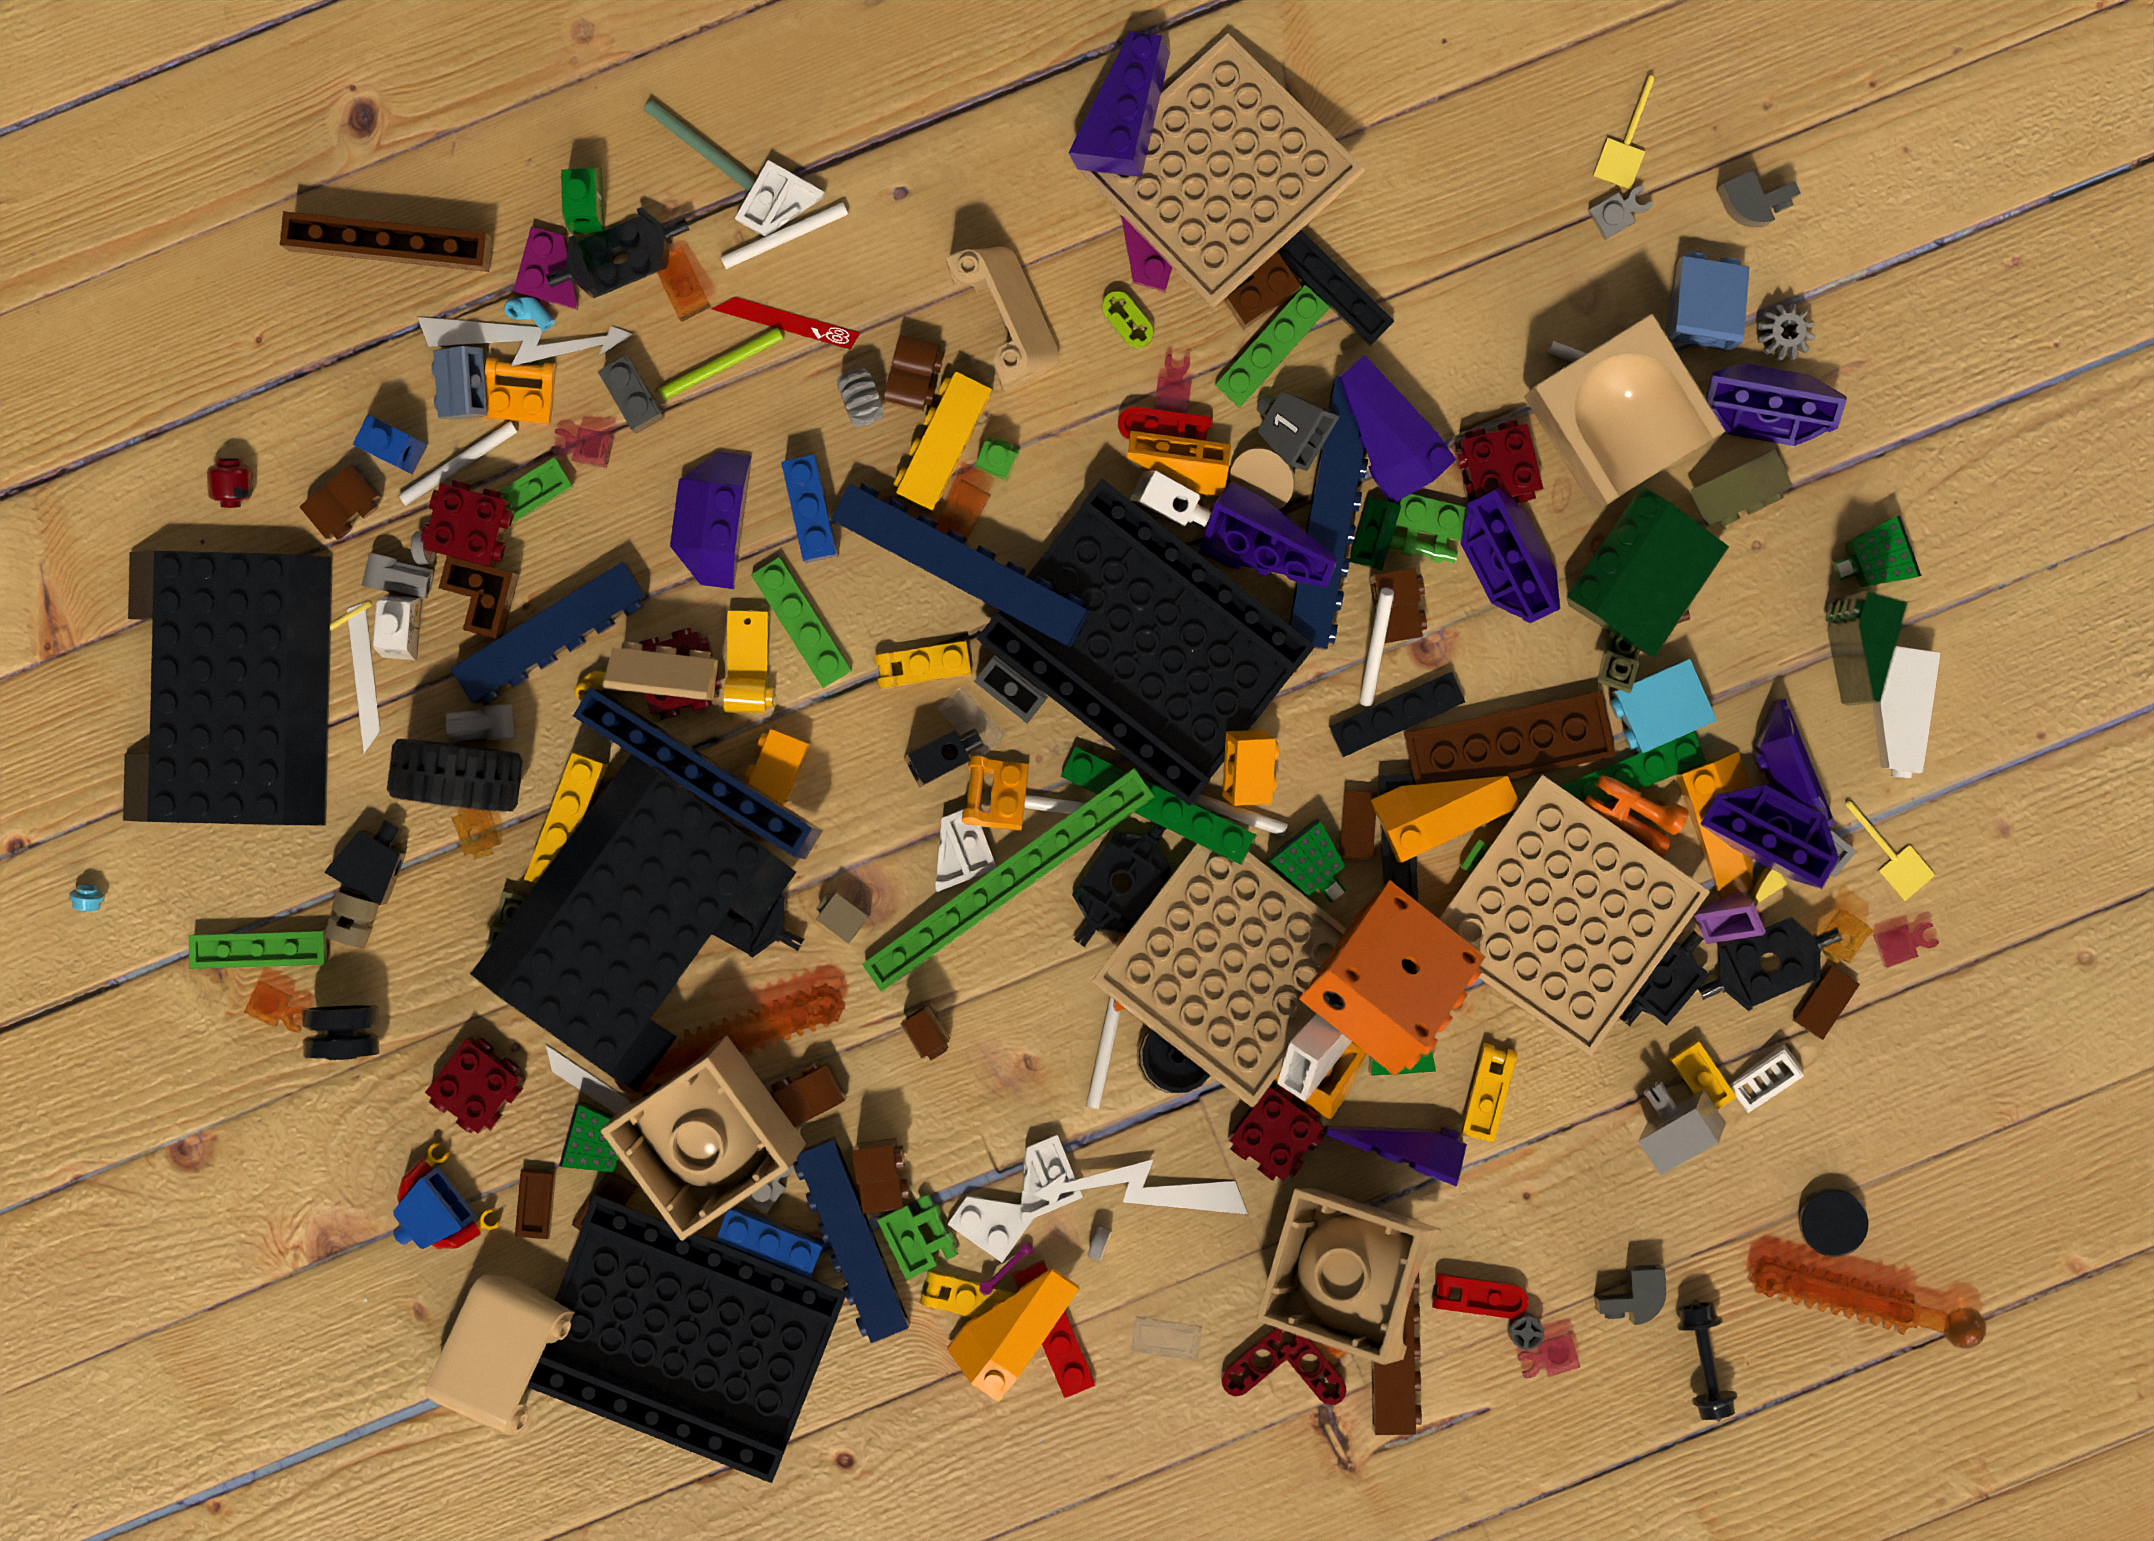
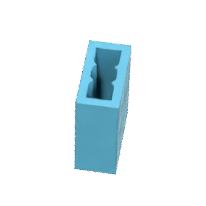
(1662, 707)

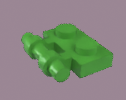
(1433, 518)
(908, 1242)

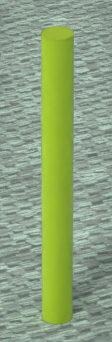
(720, 364)

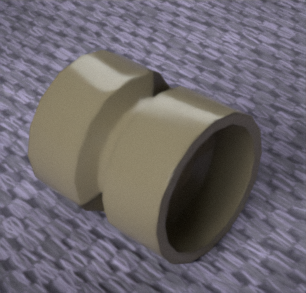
(354, 907)

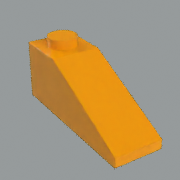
(1190, 462)

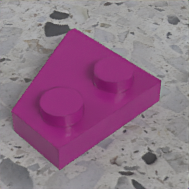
(542, 255)
(1146, 264)

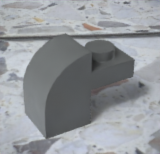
(1748, 203)
(1643, 1298)

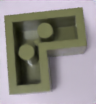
(1745, 487)

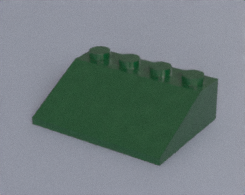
(1647, 572)
(1863, 642)

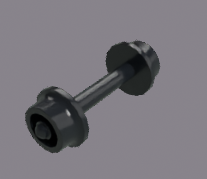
(1714, 1403)

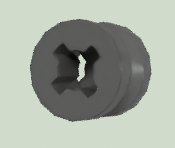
(1526, 1337)

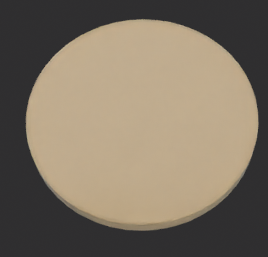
(1264, 474)

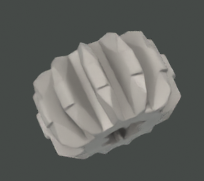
(1797, 334)
(860, 397)

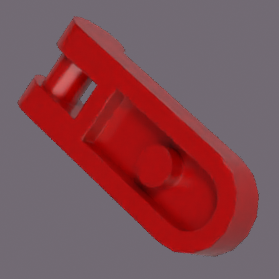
(1162, 423)
(1480, 1296)

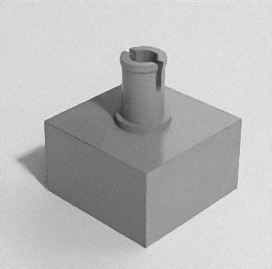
(1679, 1129)

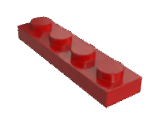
(1061, 1344)

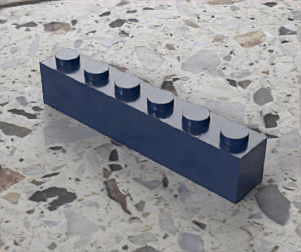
(550, 633)
(852, 1240)

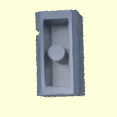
(459, 383)

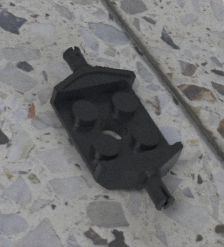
(592, 258)
(1119, 910)
(754, 938)
(1750, 983)

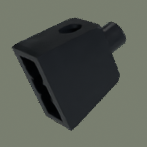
(928, 762)
(370, 863)

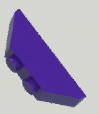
(1773, 404)
(711, 518)
(1509, 557)
(1786, 761)
(1775, 833)

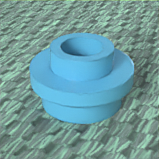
(86, 898)

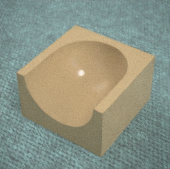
(1623, 412)
(704, 1139)
(1345, 1274)

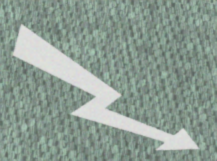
(456, 332)
(1202, 1196)

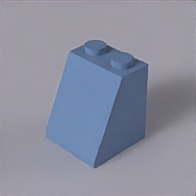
(1708, 302)

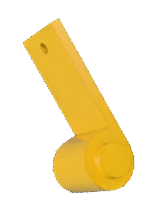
(747, 663)

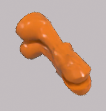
(1669, 817)

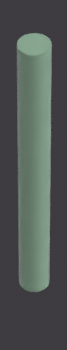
(699, 145)

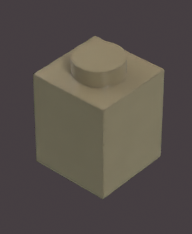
(841, 916)

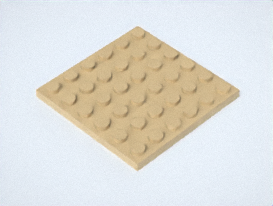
(1228, 172)
(1570, 913)
(1223, 967)

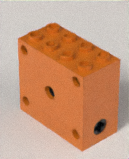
(1394, 979)

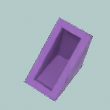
(1729, 919)

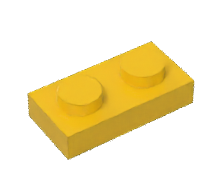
(1701, 1073)

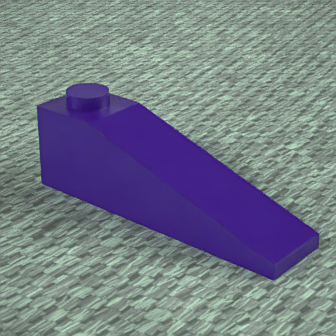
(1398, 440)
(1258, 536)
(1424, 1150)

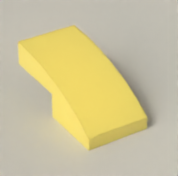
(1767, 884)

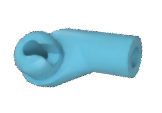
(529, 310)

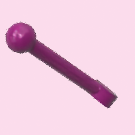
(987, 1287)

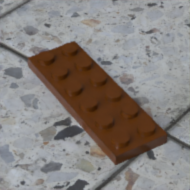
(1513, 742)

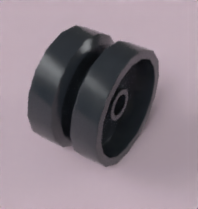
(340, 1032)
(1161, 1071)

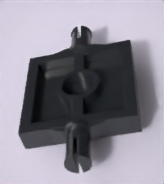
(1669, 984)

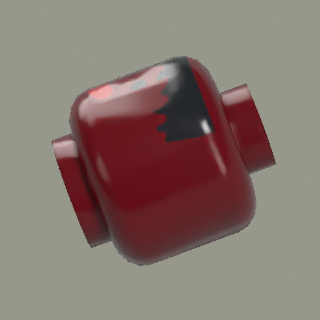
(229, 482)

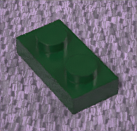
(1375, 533)

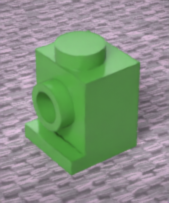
(997, 458)

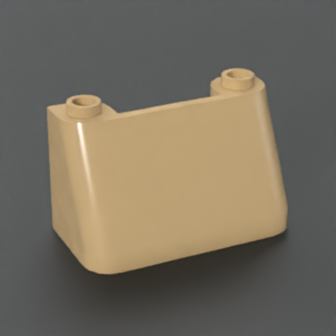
(1033, 347)
(496, 1351)

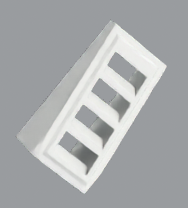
(1770, 1061)

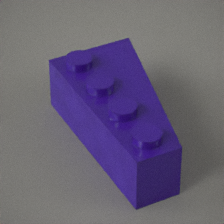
(1124, 112)

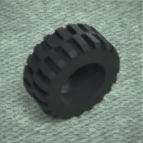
(454, 775)

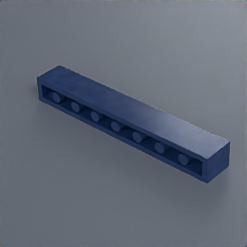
(1330, 520)
(960, 565)
(698, 773)

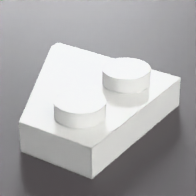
(776, 200)
(961, 852)
(1042, 1165)
(989, 1224)

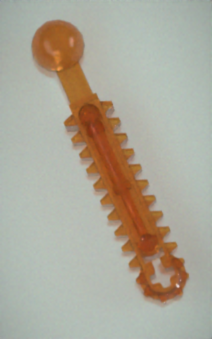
(753, 1029)
(1962, 1326)

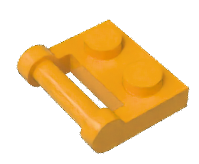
(519, 403)
(1006, 797)

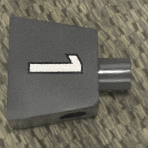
(1295, 428)

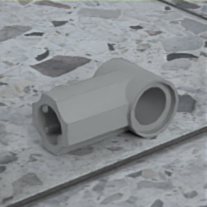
(389, 575)
(489, 724)

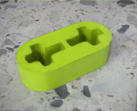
(1121, 326)

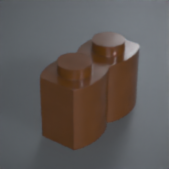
(912, 373)
(341, 502)
(926, 1032)
(809, 1094)

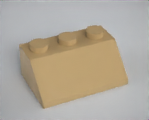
(661, 672)

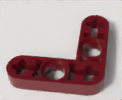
(1291, 1353)

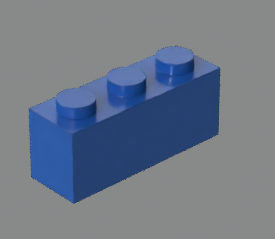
(809, 509)
(770, 1240)

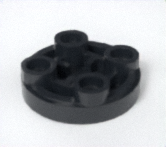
(1833, 1222)

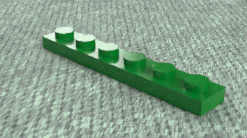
(1641, 769)
(1165, 808)

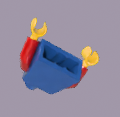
(434, 1210)

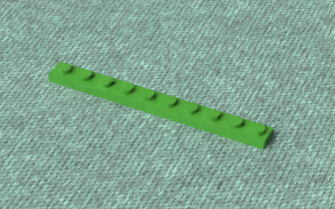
(1008, 880)

